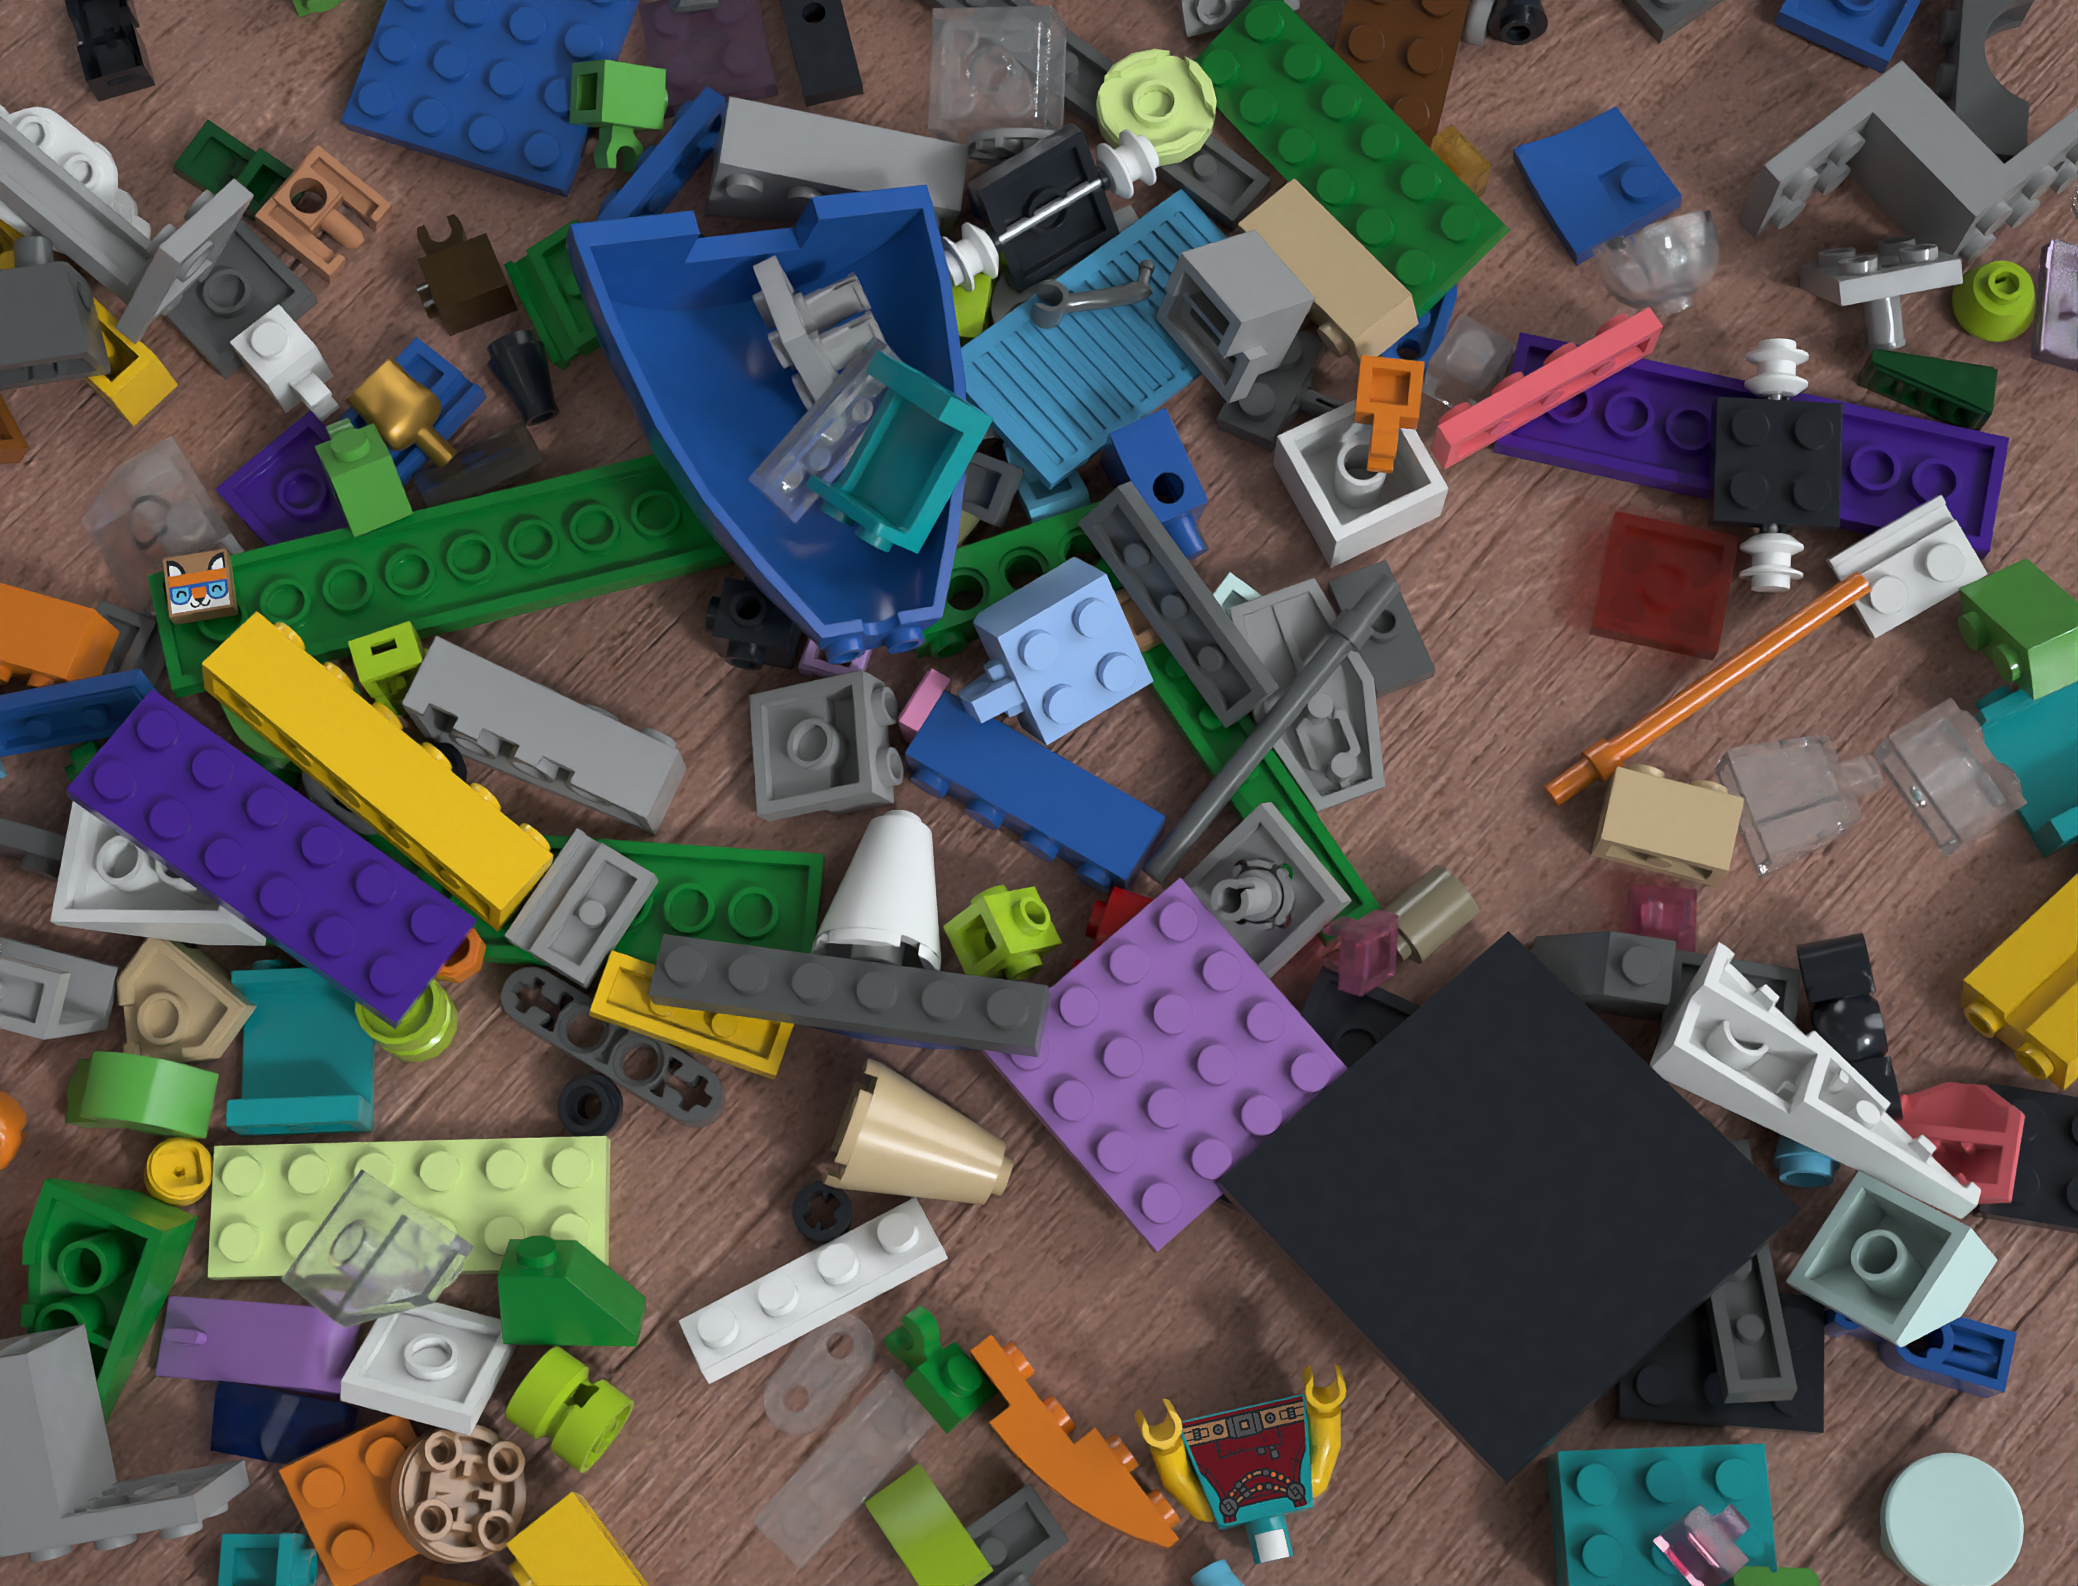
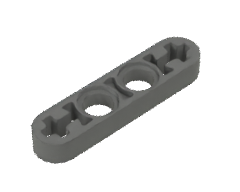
(609, 1053)

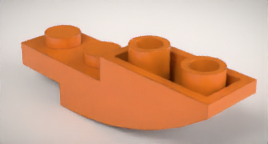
(1086, 1474)

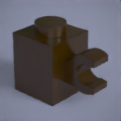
(462, 280)

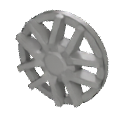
(1001, 144)

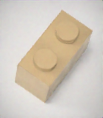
(1668, 824)

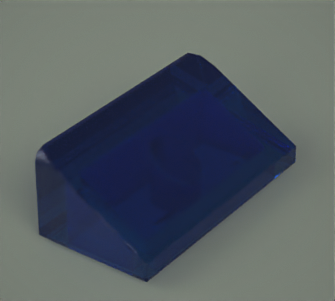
(275, 1423)

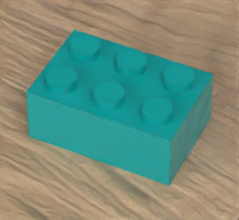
(1619, 1500)

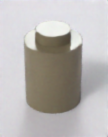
(1431, 913)

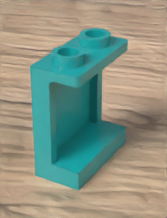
(904, 459)

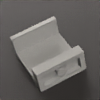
(53, 991)

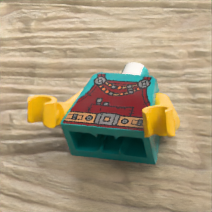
(1252, 1462)

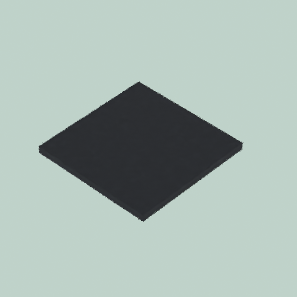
(1507, 1205)

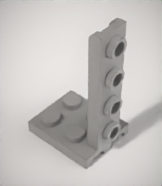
(137, 270)

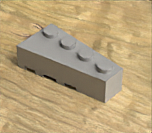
(781, 157)
(544, 737)

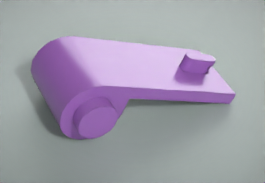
(255, 1344)

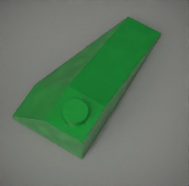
(105, 1264)

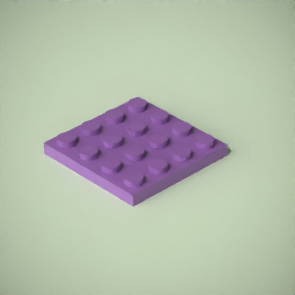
(1168, 1063)

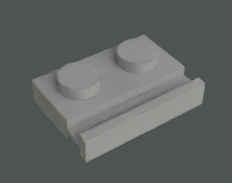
(581, 908)

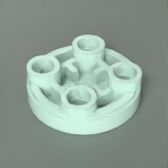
(1951, 1522)

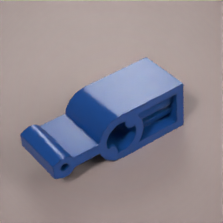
(1957, 1355)

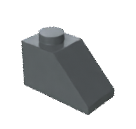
(1612, 970)

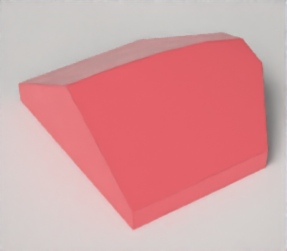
(1973, 1134)

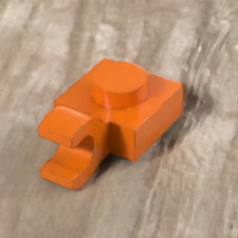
(1388, 400)

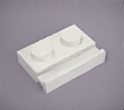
(1909, 565)

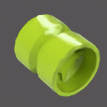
(422, 1032)
(569, 1409)

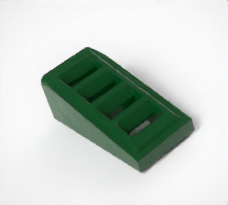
(1937, 387)

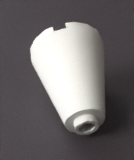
(886, 898)

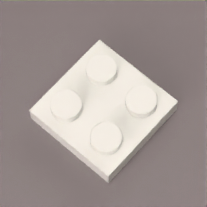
(429, 1366)

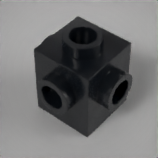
(750, 628)

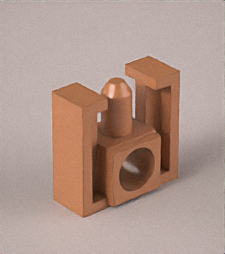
(297, 230)

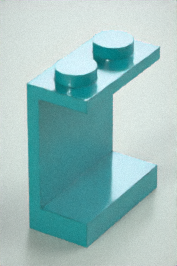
(2042, 749)
(302, 1057)

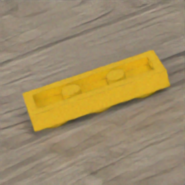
(732, 1039)

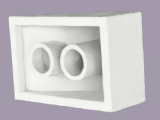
(123, 890)

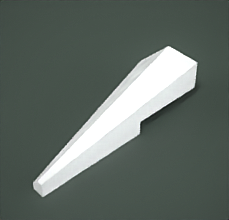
(1751, 1059)

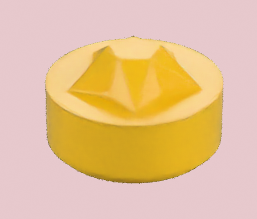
(178, 1171)

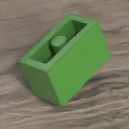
(2023, 627)

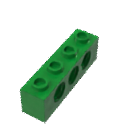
(991, 563)

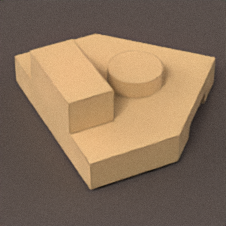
(179, 1003)

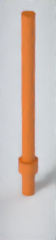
(1604, 756)

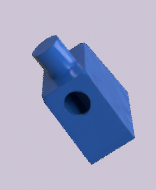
(1158, 464)

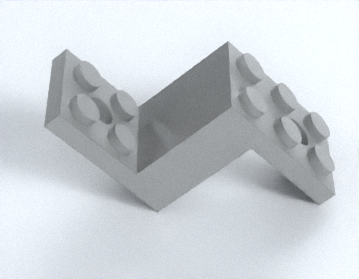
(1916, 167)
(60, 1465)

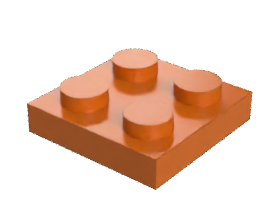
(347, 1500)

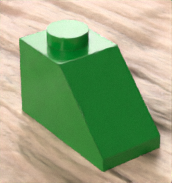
(565, 1297)

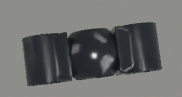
(1845, 1014)

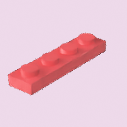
(1562, 377)

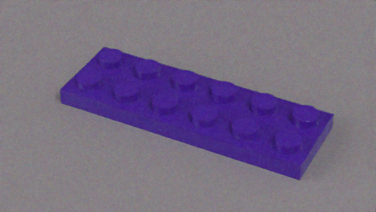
(271, 858)

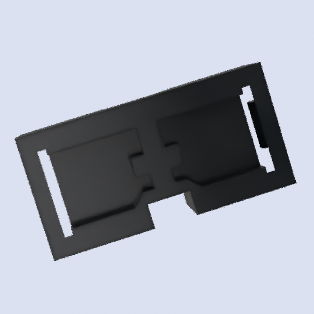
(110, 47)

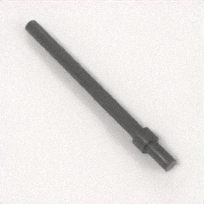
(1348, 633)

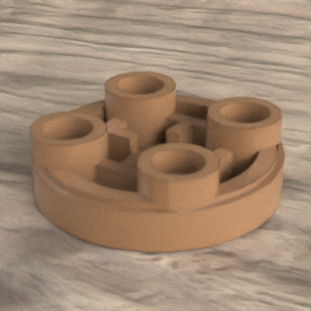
(459, 1494)

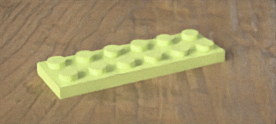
(482, 1189)

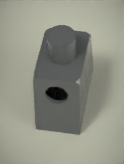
(47, 320)

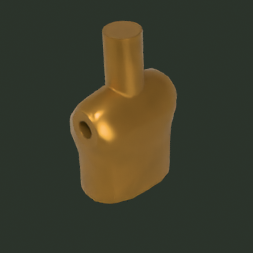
(401, 411)

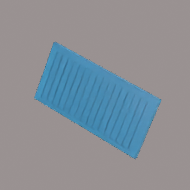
(1097, 369)

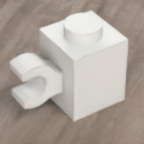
(286, 363)

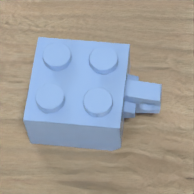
(1056, 653)

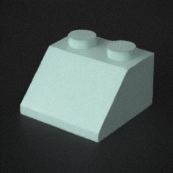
(1892, 1263)

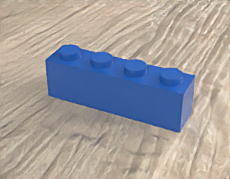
(1035, 795)

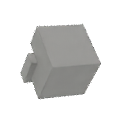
(1234, 310)

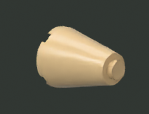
(913, 1144)

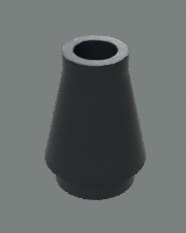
(524, 374)

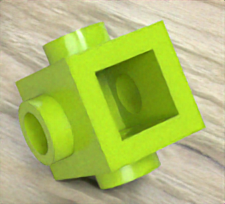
(1003, 934)

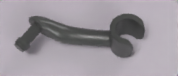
(1065, 303)

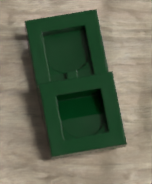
(218, 158)

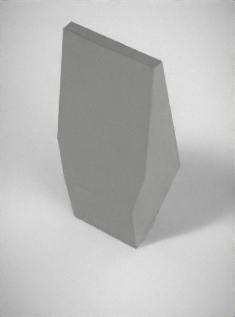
(1336, 738)

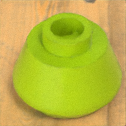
(1995, 301)

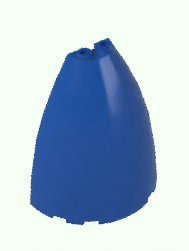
(717, 401)

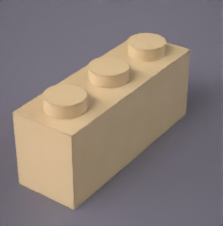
(1356, 298)

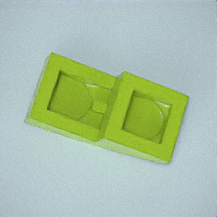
(927, 1532)

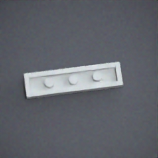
(812, 1290)

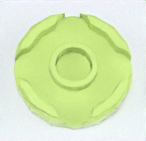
(1160, 98)

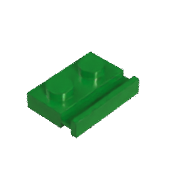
(553, 299)

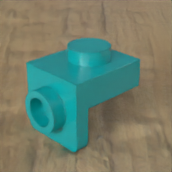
(267, 1560)

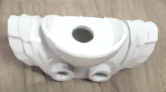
(80, 157)

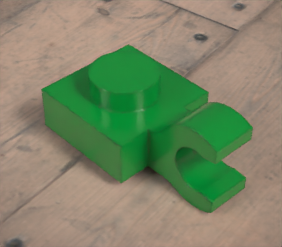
(940, 1378)

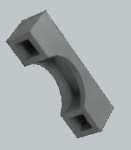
(1967, 81)

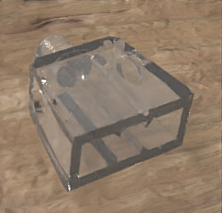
(1795, 796)

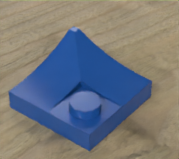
(1596, 183)

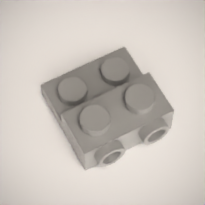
(824, 746)

